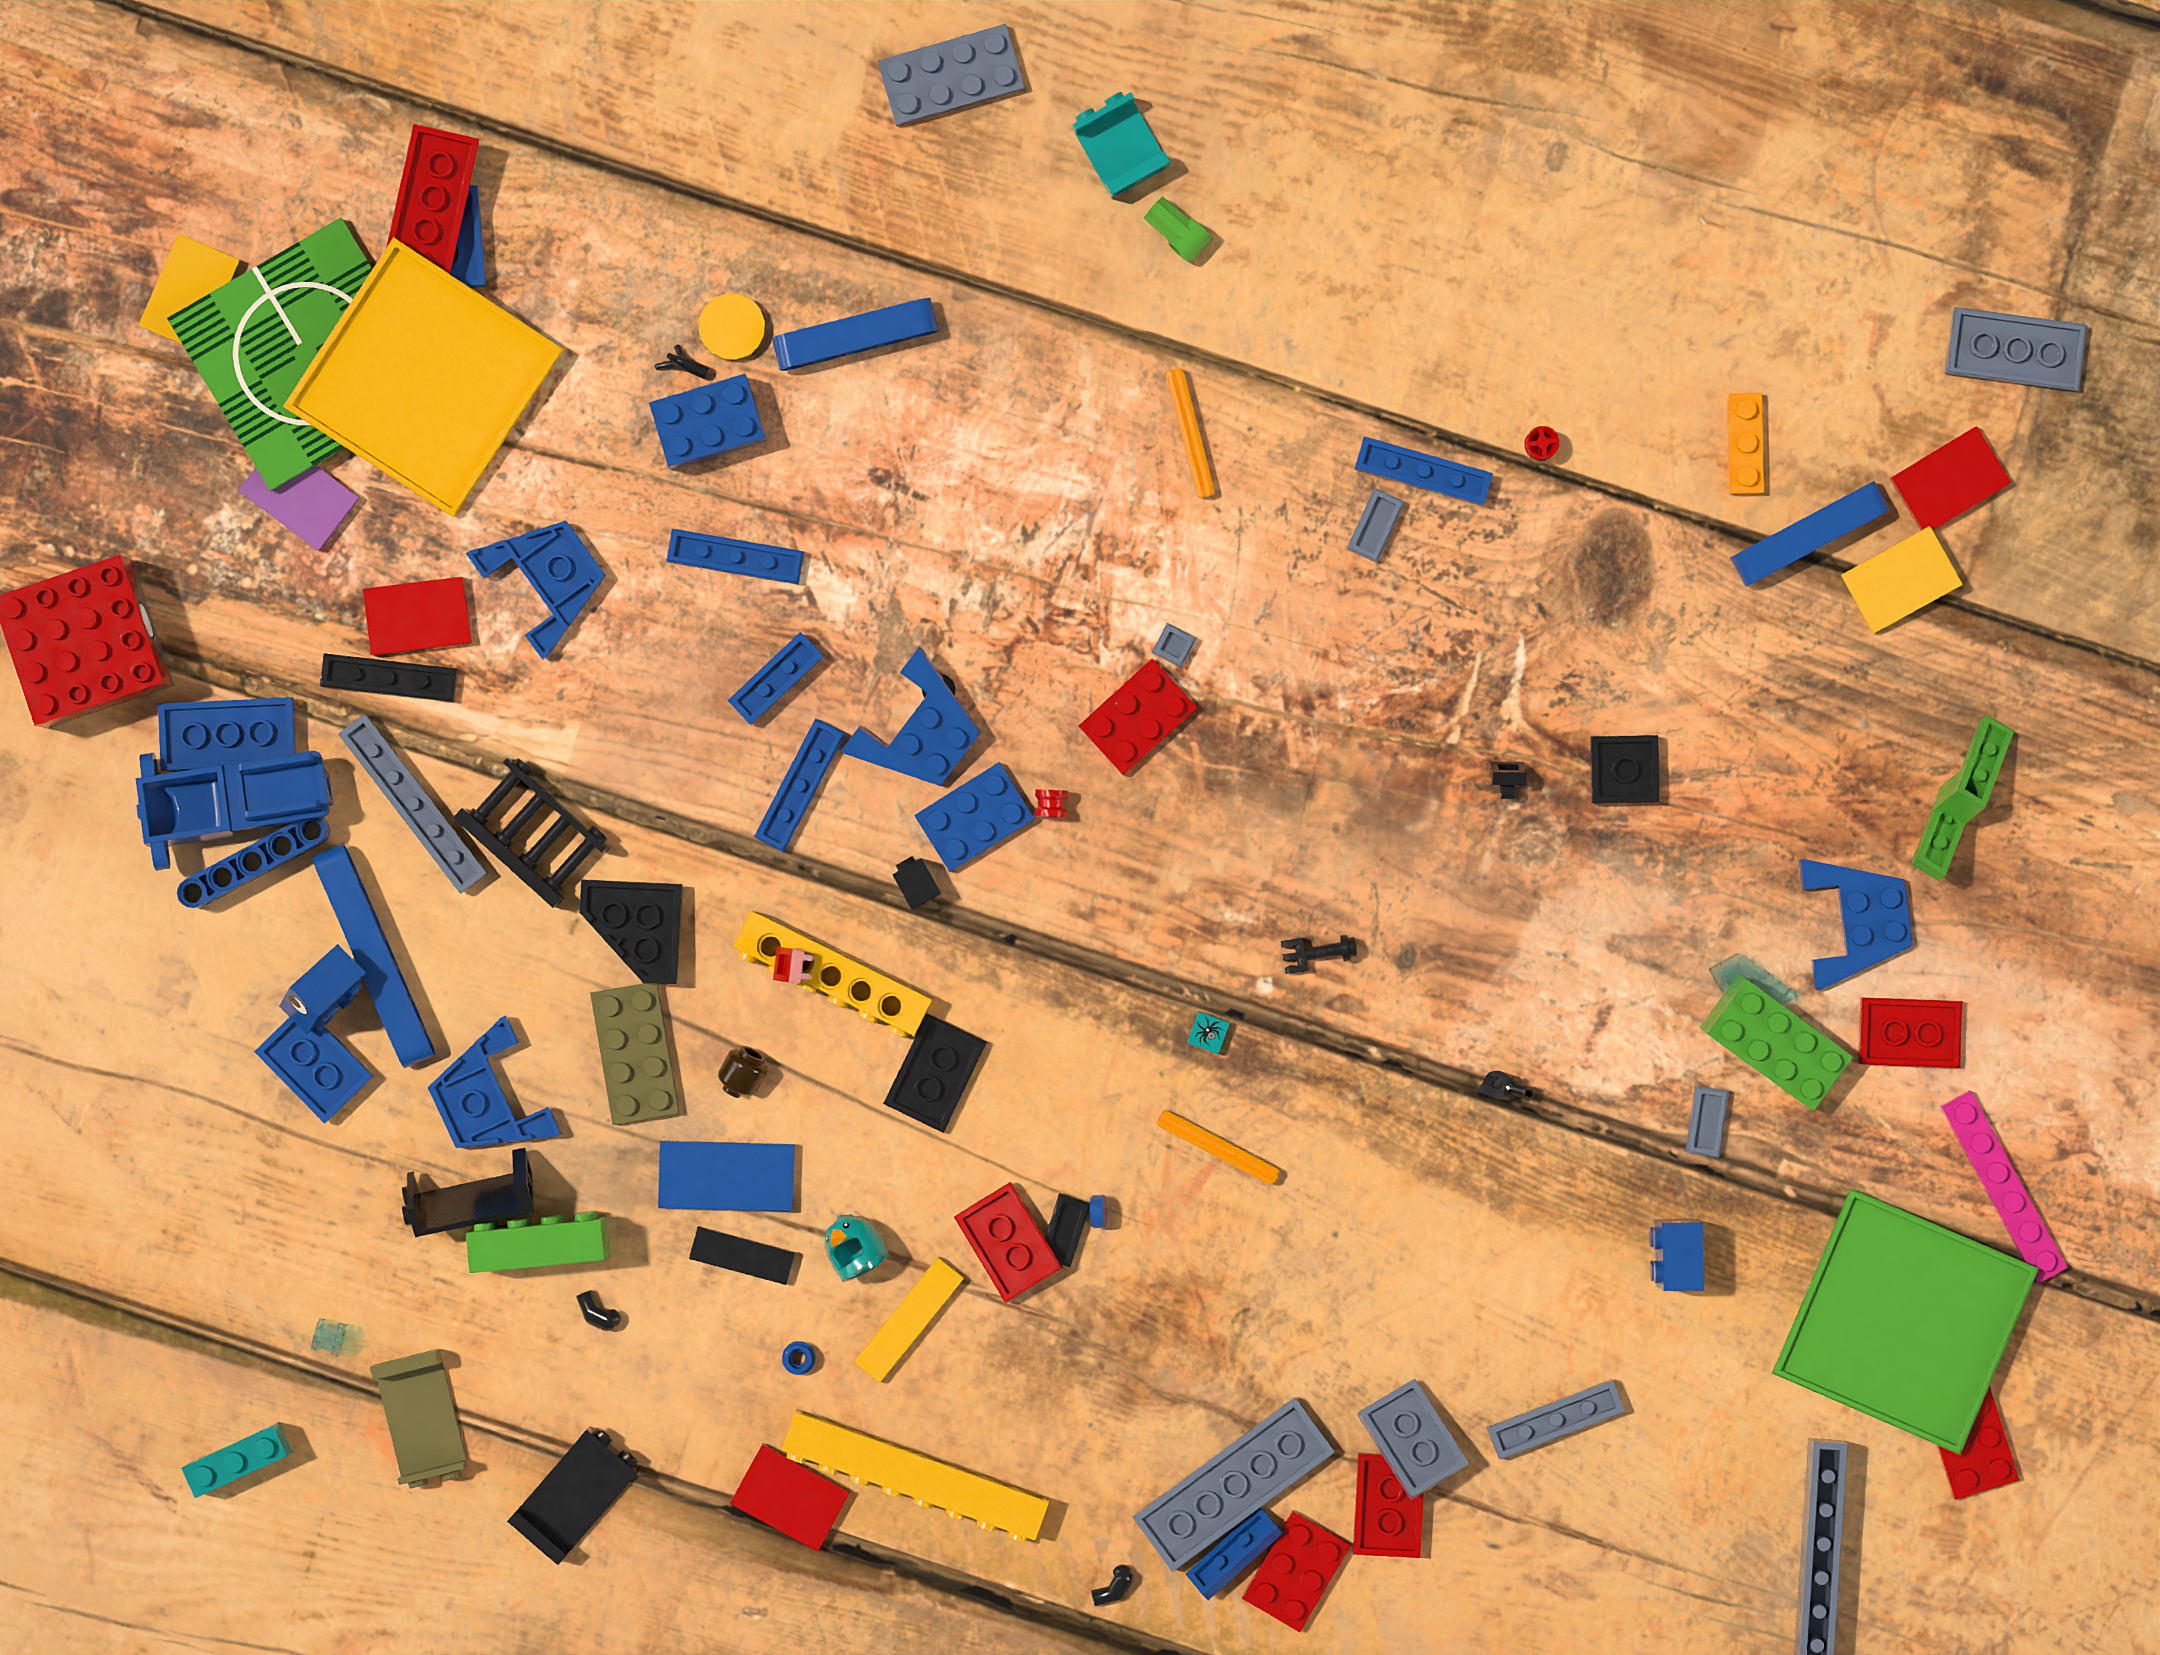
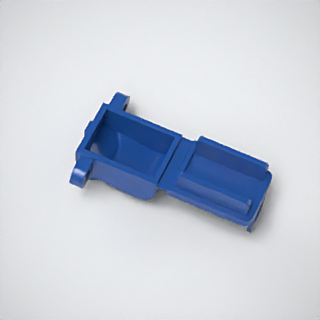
(228, 798)

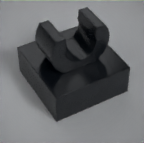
(1507, 776)

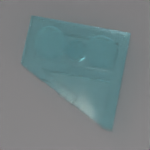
(1727, 971)

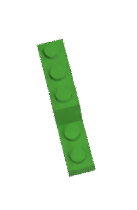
(1962, 798)

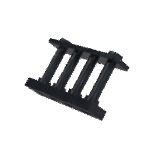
(525, 864)

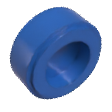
(1098, 1211)

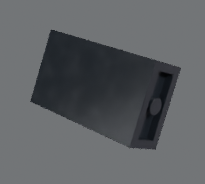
(470, 1202)
(574, 1494)

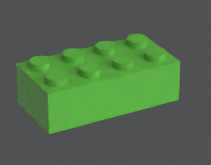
(1776, 1042)
(538, 1244)

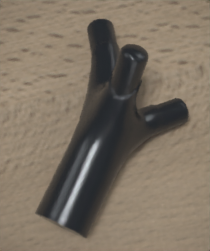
(683, 363)

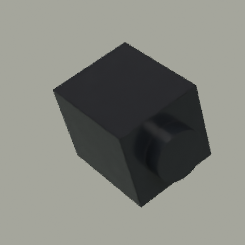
(915, 882)

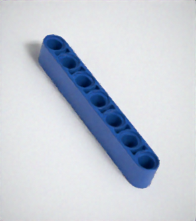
(373, 955)

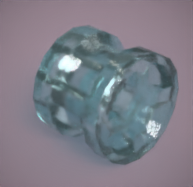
(329, 1336)

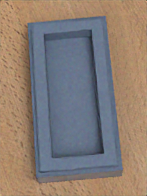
(1375, 525)
(1706, 1121)

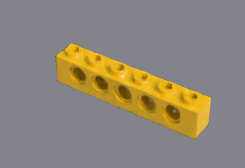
(913, 1004)

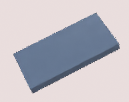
(2016, 349)

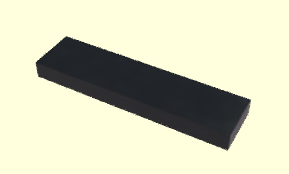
(388, 677)

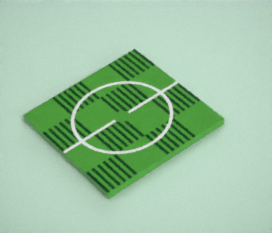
(261, 337)

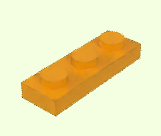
(1745, 443)

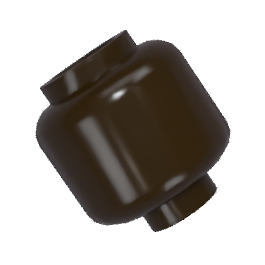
(742, 1071)

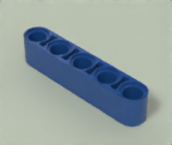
(855, 334)
(1810, 533)
(237, 862)

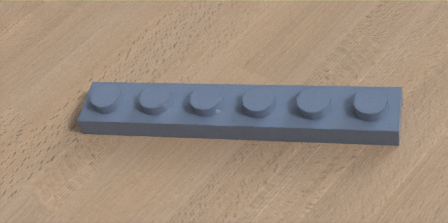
(413, 803)

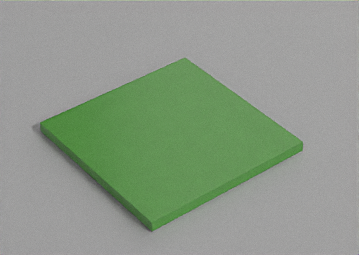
(1905, 1321)

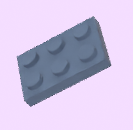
(1413, 1439)

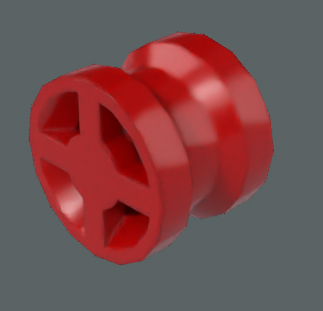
(1546, 436)
(1051, 803)

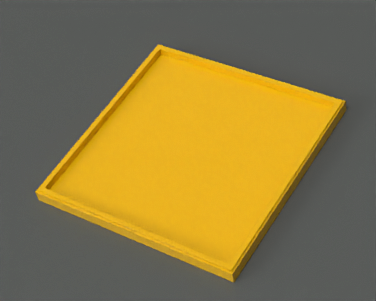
(423, 377)

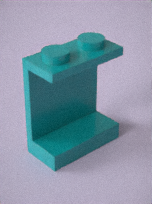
(1119, 144)

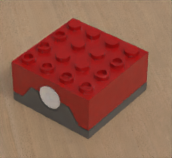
(83, 642)

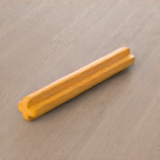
(1190, 433)
(1218, 1147)

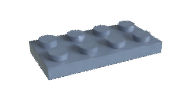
(951, 75)

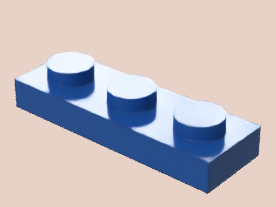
(775, 678)
(1234, 1553)

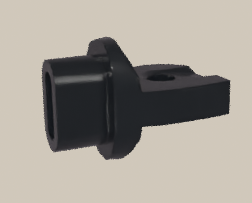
(1505, 1088)

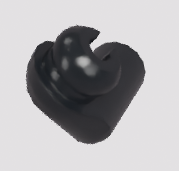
(596, 1316)
(1117, 1589)

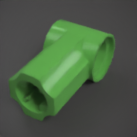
(1184, 235)

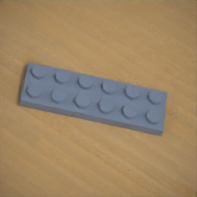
(1233, 1484)

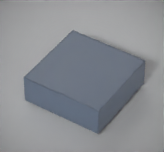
(1173, 645)

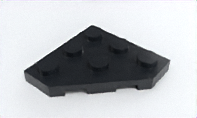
(638, 923)

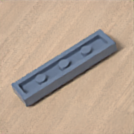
(1555, 1419)

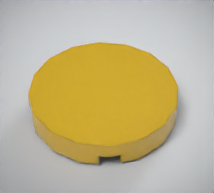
(732, 326)

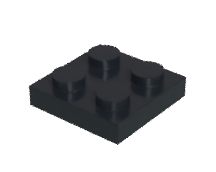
(1624, 769)

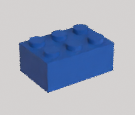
(707, 421)

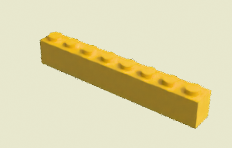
(914, 1475)

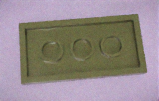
(634, 1053)

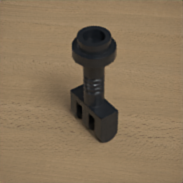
(1303, 954)

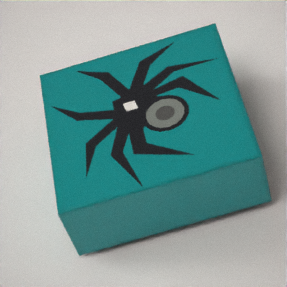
(1208, 1032)

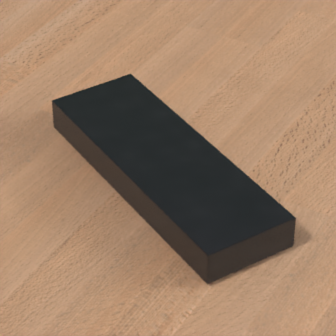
(742, 1255)

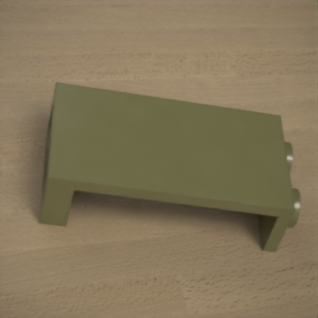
(421, 1417)

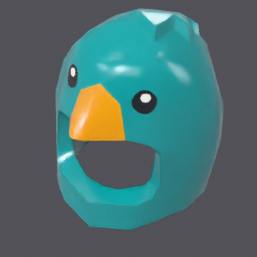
(853, 1247)

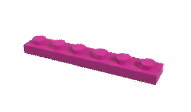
(2003, 1185)

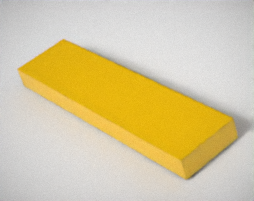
(908, 1319)

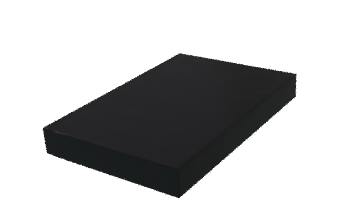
(935, 1073)

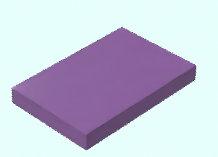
(307, 505)

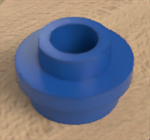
(790, 1365)

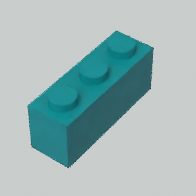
(237, 1460)

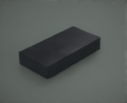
(1066, 1227)

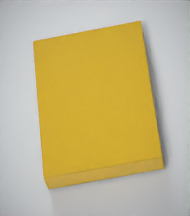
(186, 277)
(1901, 579)

